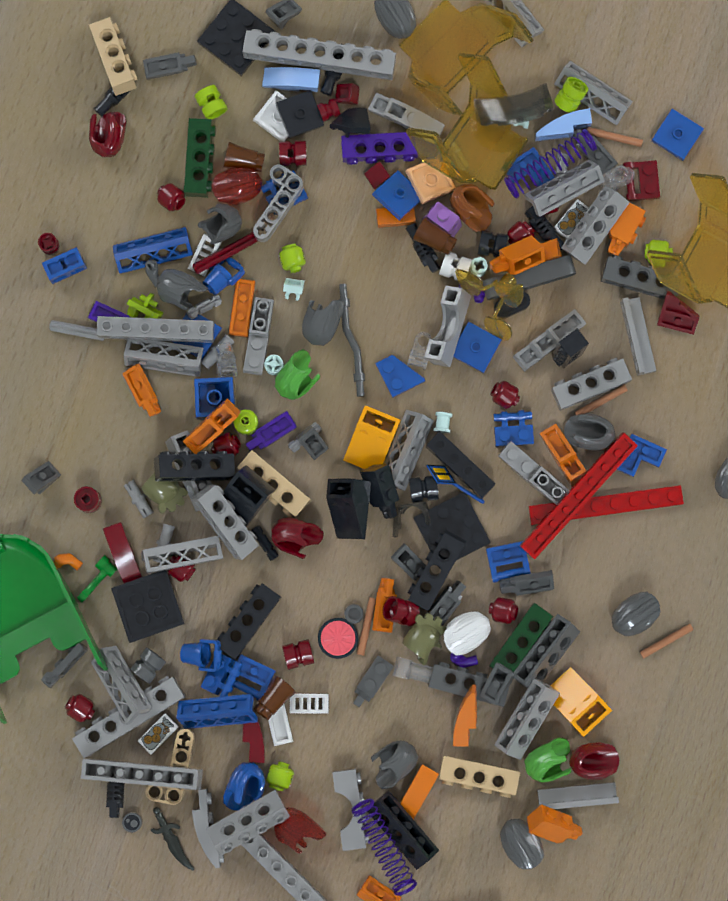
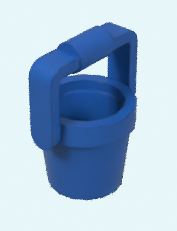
(220, 278)
(200, 654)

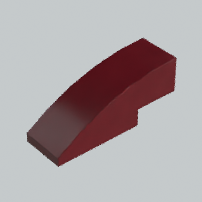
(122, 552)
(253, 733)

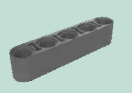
(538, 275)

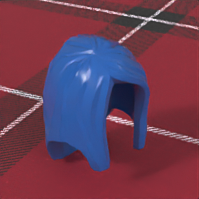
(244, 786)

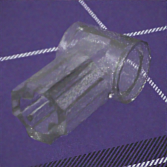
(408, 669)

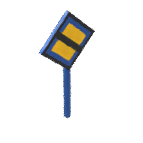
(443, 476)

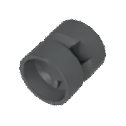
(148, 665)

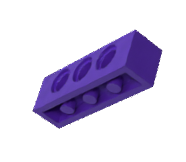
(370, 141)

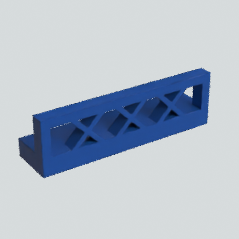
(148, 245)
(216, 709)

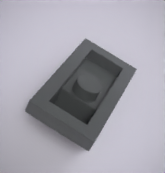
(283, 11)
(312, 442)
(41, 478)
(408, 561)
(497, 683)

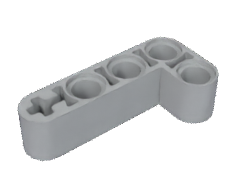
(275, 206)

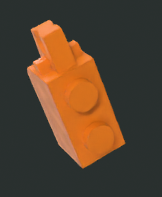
(624, 229)
(519, 256)
(552, 825)

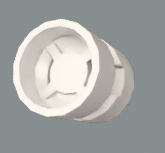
(451, 260)

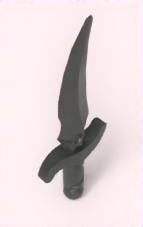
(170, 838)

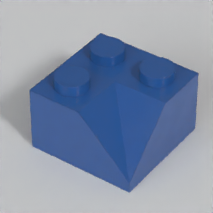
(211, 393)

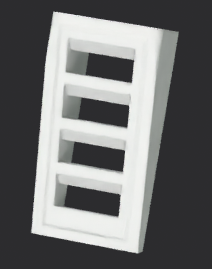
(198, 252)
(325, 703)

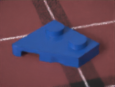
(398, 375)

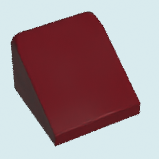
(347, 94)
(377, 175)

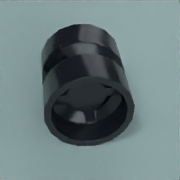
(499, 239)
(423, 489)

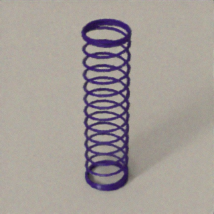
(585, 134)
(407, 881)

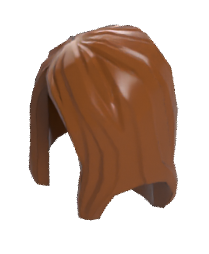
(472, 206)

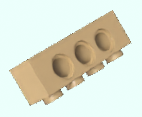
(105, 30)
(299, 500)
(509, 776)

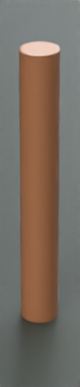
(615, 137)
(602, 400)
(366, 626)
(666, 641)

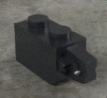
(382, 490)

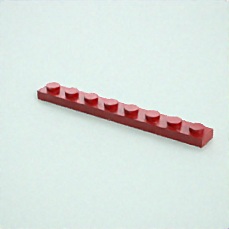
(578, 495)
(617, 503)

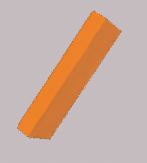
(242, 308)

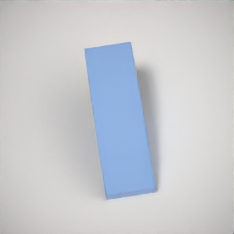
(291, 78)
(565, 125)

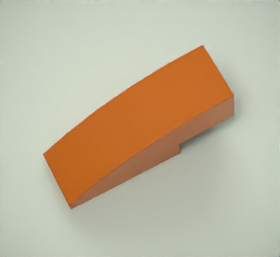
(212, 426)
(563, 454)
(466, 718)
(418, 790)

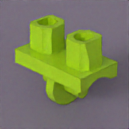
(137, 306)

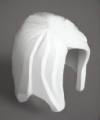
(466, 632)

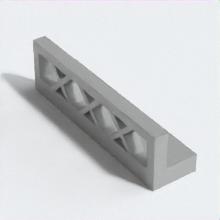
(524, 14)
(599, 90)
(565, 187)
(638, 336)
(162, 361)
(408, 450)
(179, 548)
(124, 682)
(578, 796)

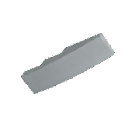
(548, 340)

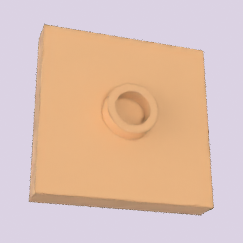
(429, 182)

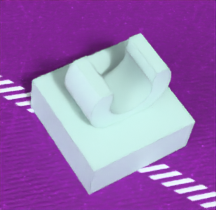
(293, 286)

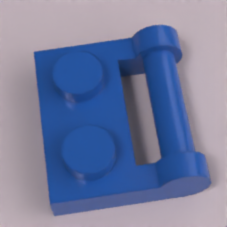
(506, 555)
(255, 672)

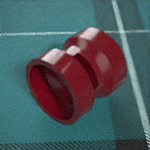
(328, 110)
(47, 240)

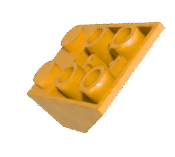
(371, 438)
(579, 702)

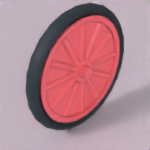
(338, 638)

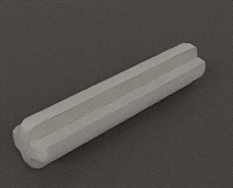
(73, 329)

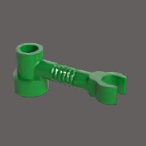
(105, 568)

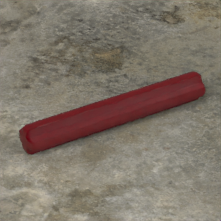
(224, 253)

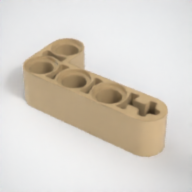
(164, 791)

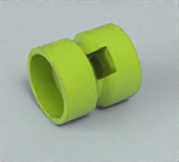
(571, 94)
(209, 100)

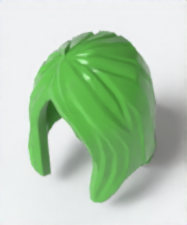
(294, 378)
(545, 761)

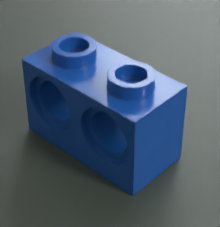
(64, 265)

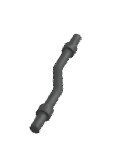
(359, 376)

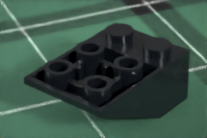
(247, 494)
(349, 507)

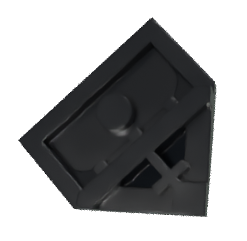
(352, 121)

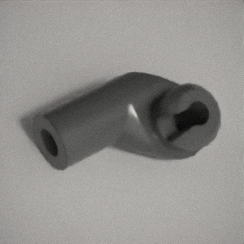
(152, 271)

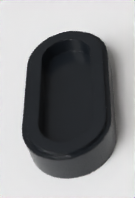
(507, 311)

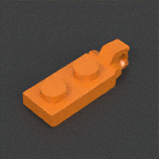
(142, 389)
(384, 592)

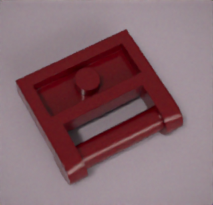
(648, 181)

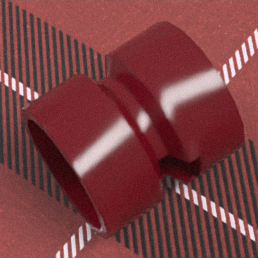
(300, 154)
(87, 499)
(400, 611)
(298, 654)

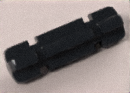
(265, 543)

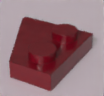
(677, 315)

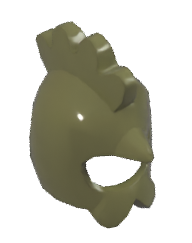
(164, 493)
(424, 636)

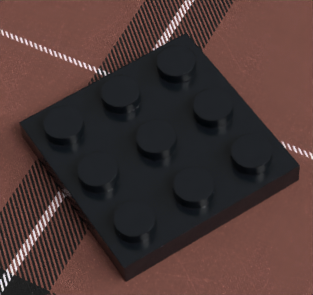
(227, 34)
(458, 518)
(147, 606)

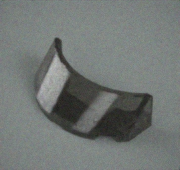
(514, 108)

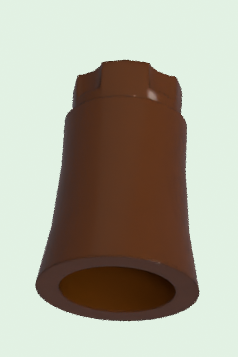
(243, 158)
(434, 237)
(274, 698)

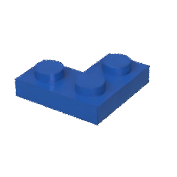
(527, 158)
(644, 451)

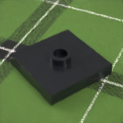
(299, 114)

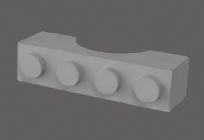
(454, 308)
(347, 783)

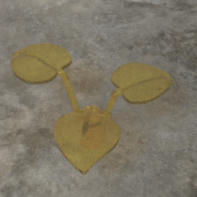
(506, 288)

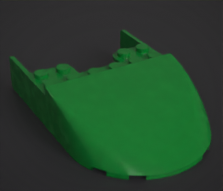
(35, 606)

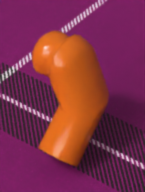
(64, 559)

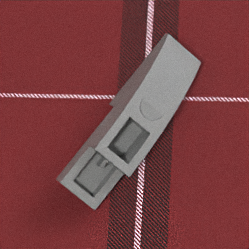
(403, 114)
(258, 336)
(533, 473)
(202, 819)

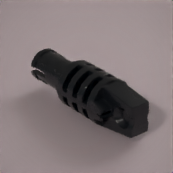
(331, 78)
(109, 100)
(542, 226)
(425, 253)
(115, 798)

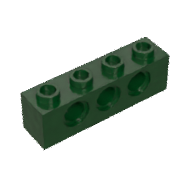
(198, 128)
(535, 614)

